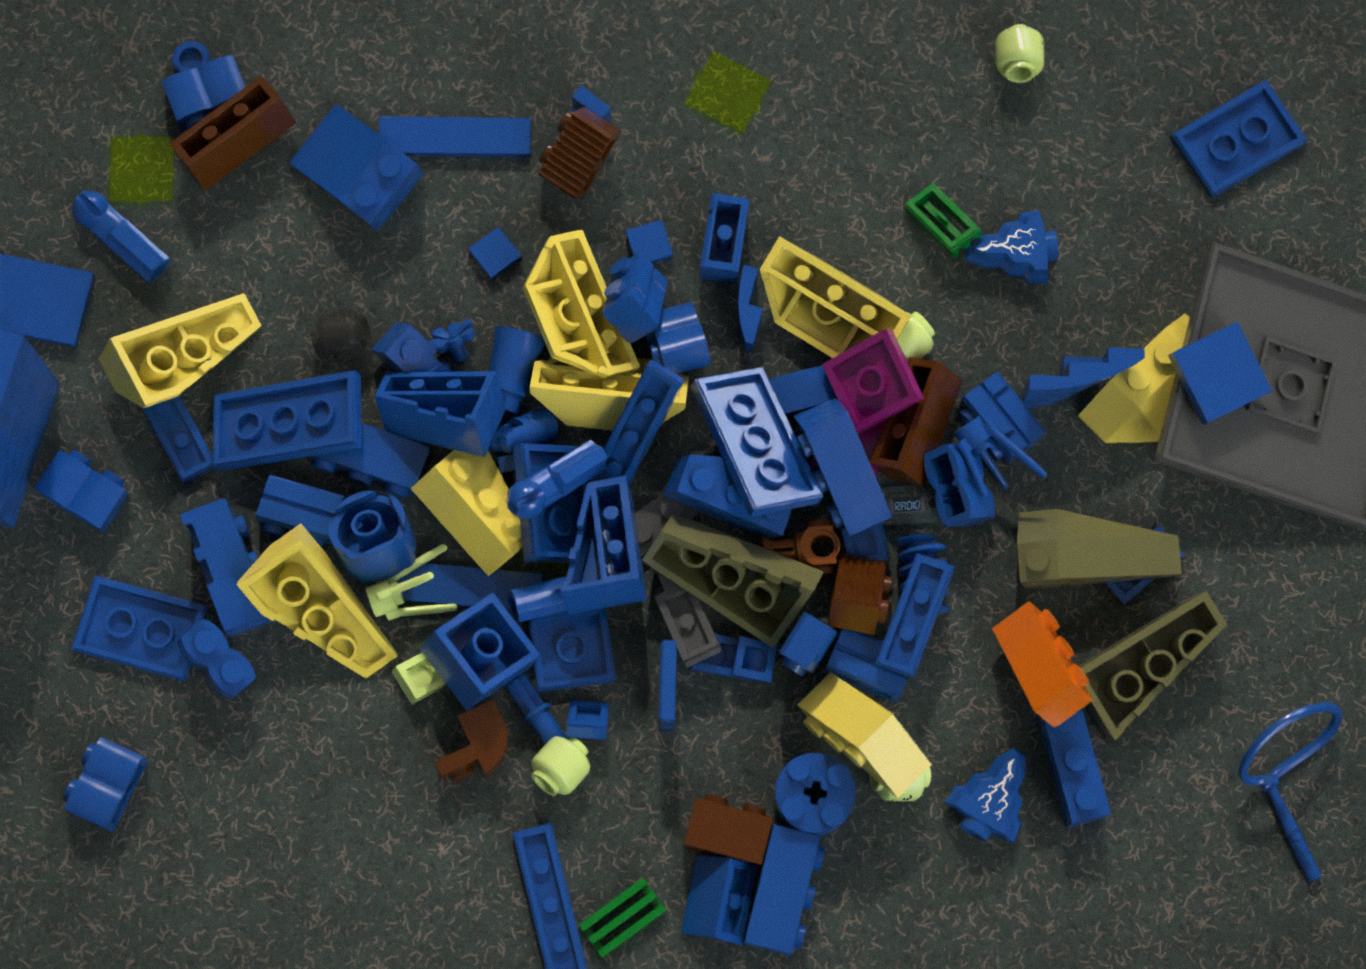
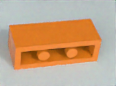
(1043, 663)

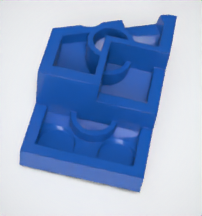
(1077, 375)

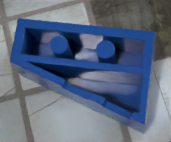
(443, 408)
(842, 467)
(709, 488)
(606, 553)
(224, 560)

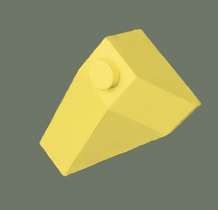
(176, 352)
(309, 595)

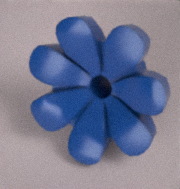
(453, 339)

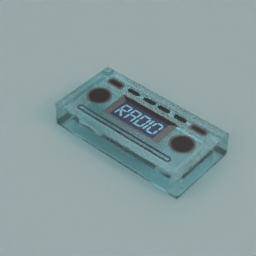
(911, 506)

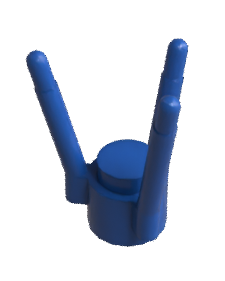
(976, 438)

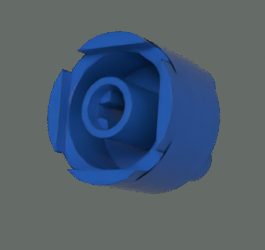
(372, 537)
(832, 780)

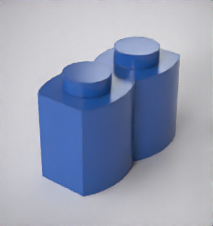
(202, 89)
(679, 340)
(81, 490)
(956, 492)
(807, 644)
(209, 651)
(104, 784)

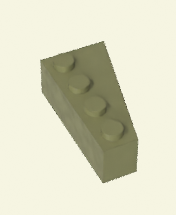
(734, 576)
(1147, 661)

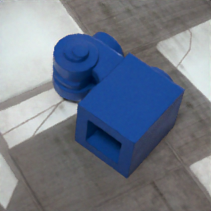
(408, 351)

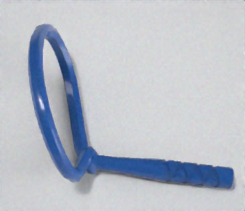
(1270, 782)

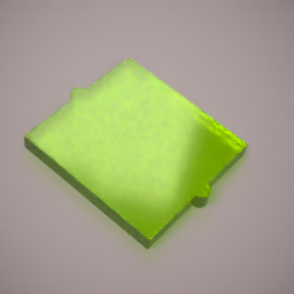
(727, 92)
(141, 169)

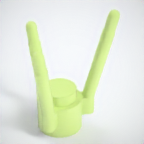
(387, 594)

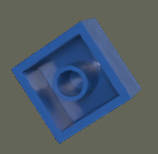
(479, 651)

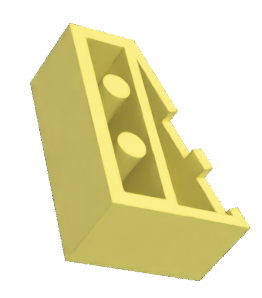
(471, 504)
(864, 733)

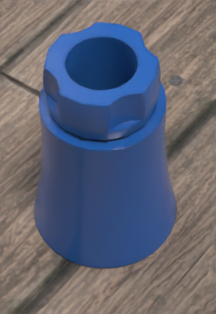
(514, 362)

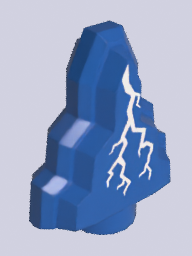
(1018, 249)
(991, 799)

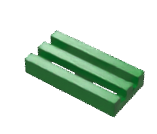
(960, 240)
(631, 931)

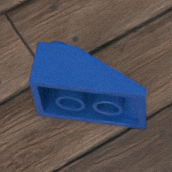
(357, 167)

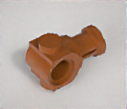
(800, 549)

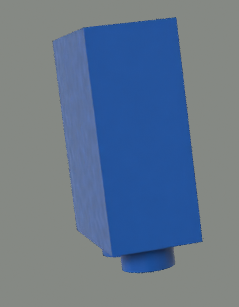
(25, 408)

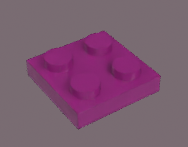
(873, 380)

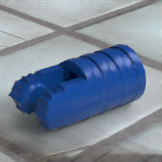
(531, 428)

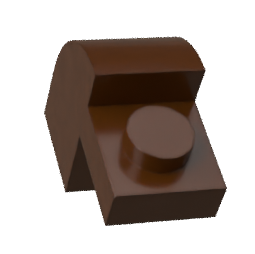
(488, 744)

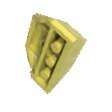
(824, 302)
(569, 305)
(588, 399)
(1136, 399)

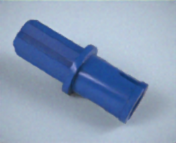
(534, 709)

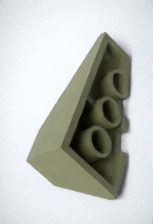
(1080, 549)

